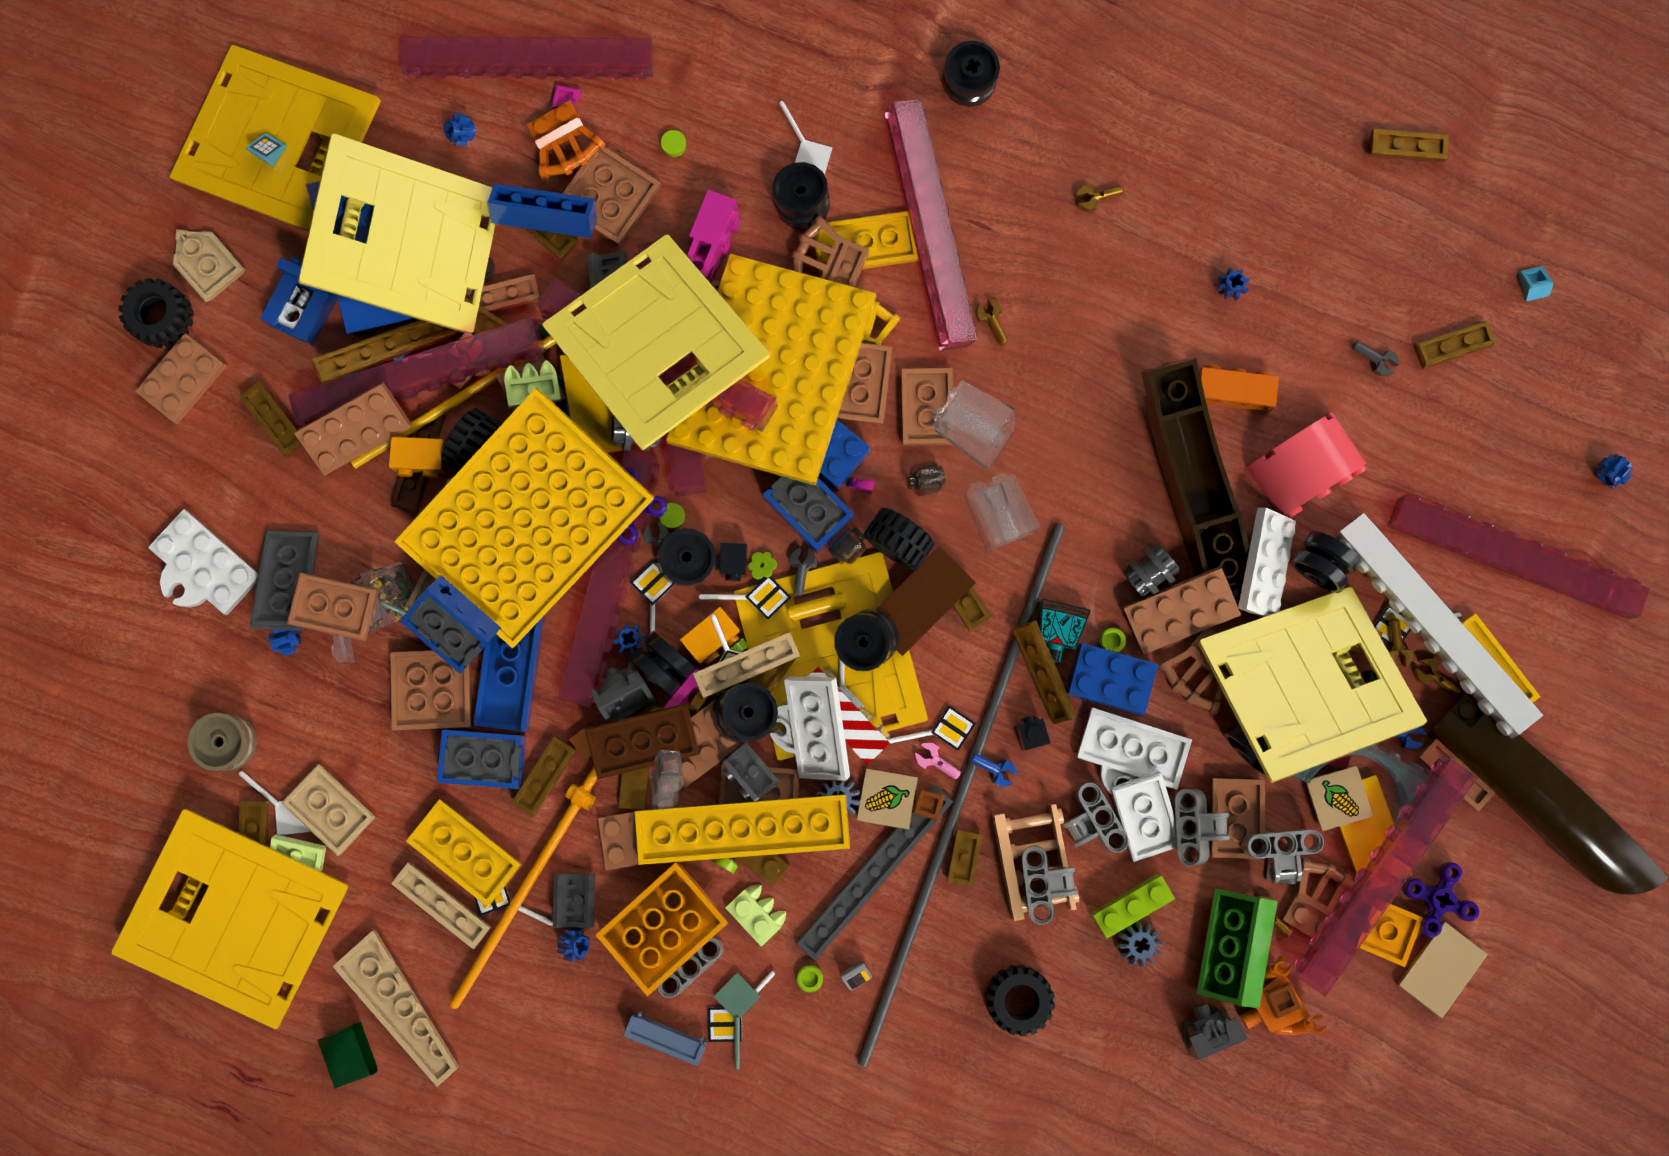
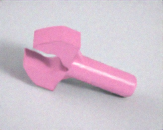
(936, 761)

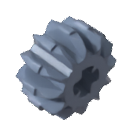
(840, 787)
(1141, 953)

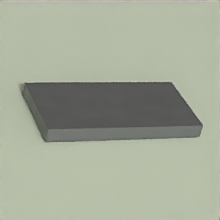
(282, 560)

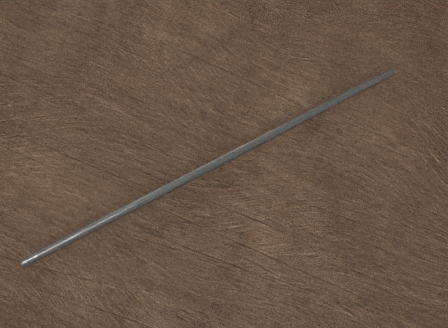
(958, 802)

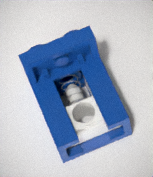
(289, 299)

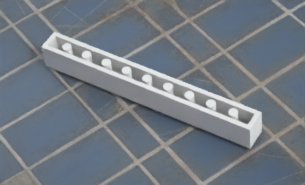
(1439, 628)

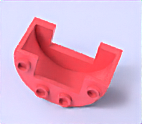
(1307, 466)

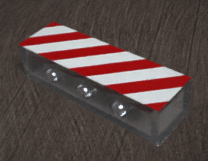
(858, 729)

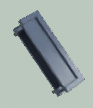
(665, 1039)

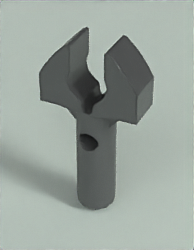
(1377, 358)
(648, 539)
(795, 561)

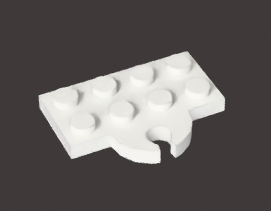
(201, 565)
(813, 728)
(1131, 749)

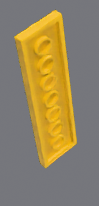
(742, 829)

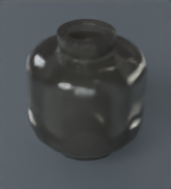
(925, 478)
(847, 545)

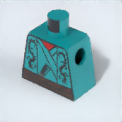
(1061, 625)

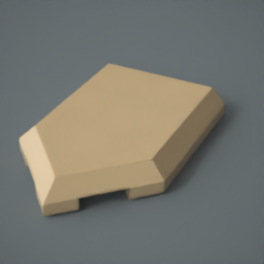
(205, 263)

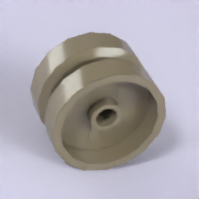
(222, 742)

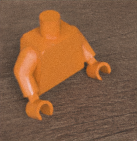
(1290, 1024)

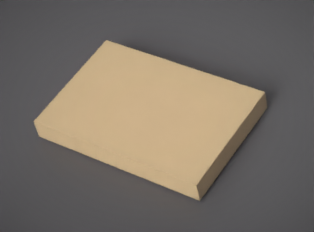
(328, 810)
(1442, 970)

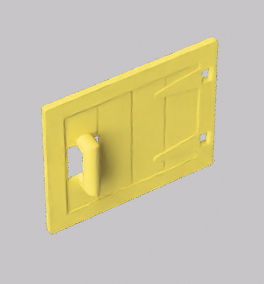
(420, 238)
(642, 326)
(1304, 689)

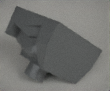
(622, 694)
(1210, 1032)

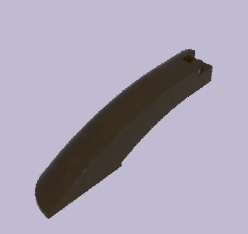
(1195, 471)
(1548, 801)

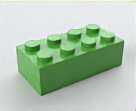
(1237, 948)

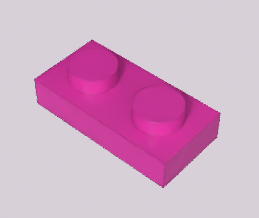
(684, 691)

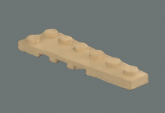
(385, 991)

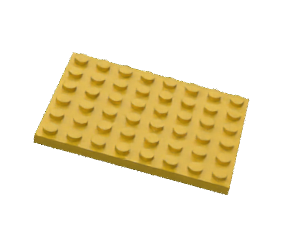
(812, 345)
(525, 516)

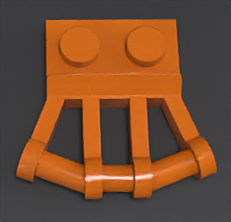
(556, 128)

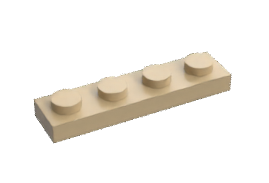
(746, 665)
(441, 905)

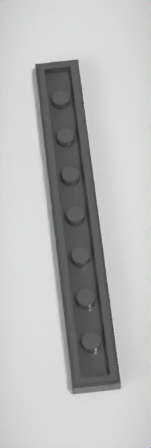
(866, 882)

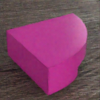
(563, 94)
(863, 485)

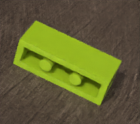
(1131, 906)

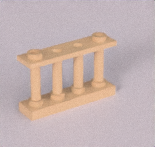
(1010, 852)

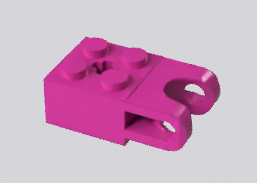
(712, 232)

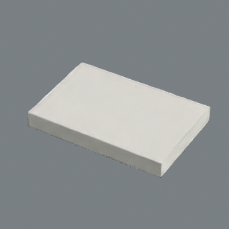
(1146, 815)

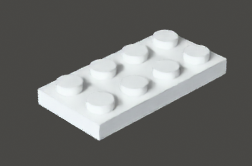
(1267, 563)

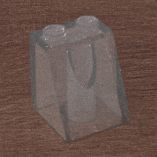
(975, 423)
(1001, 511)

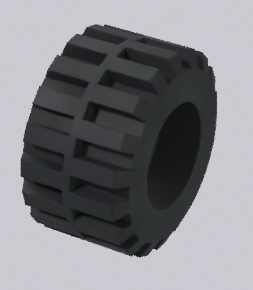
(139, 302)
(467, 438)
(899, 538)
(1036, 1016)

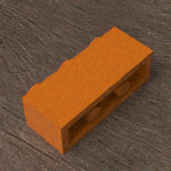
(1238, 388)

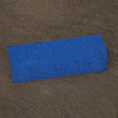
(542, 210)

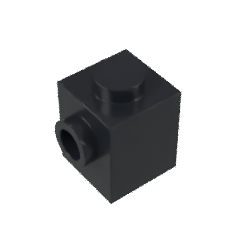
(732, 561)
(1032, 733)

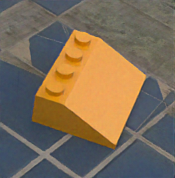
(662, 928)

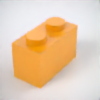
(417, 456)
(704, 641)

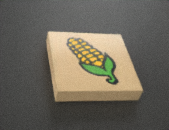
(1339, 798)
(887, 799)

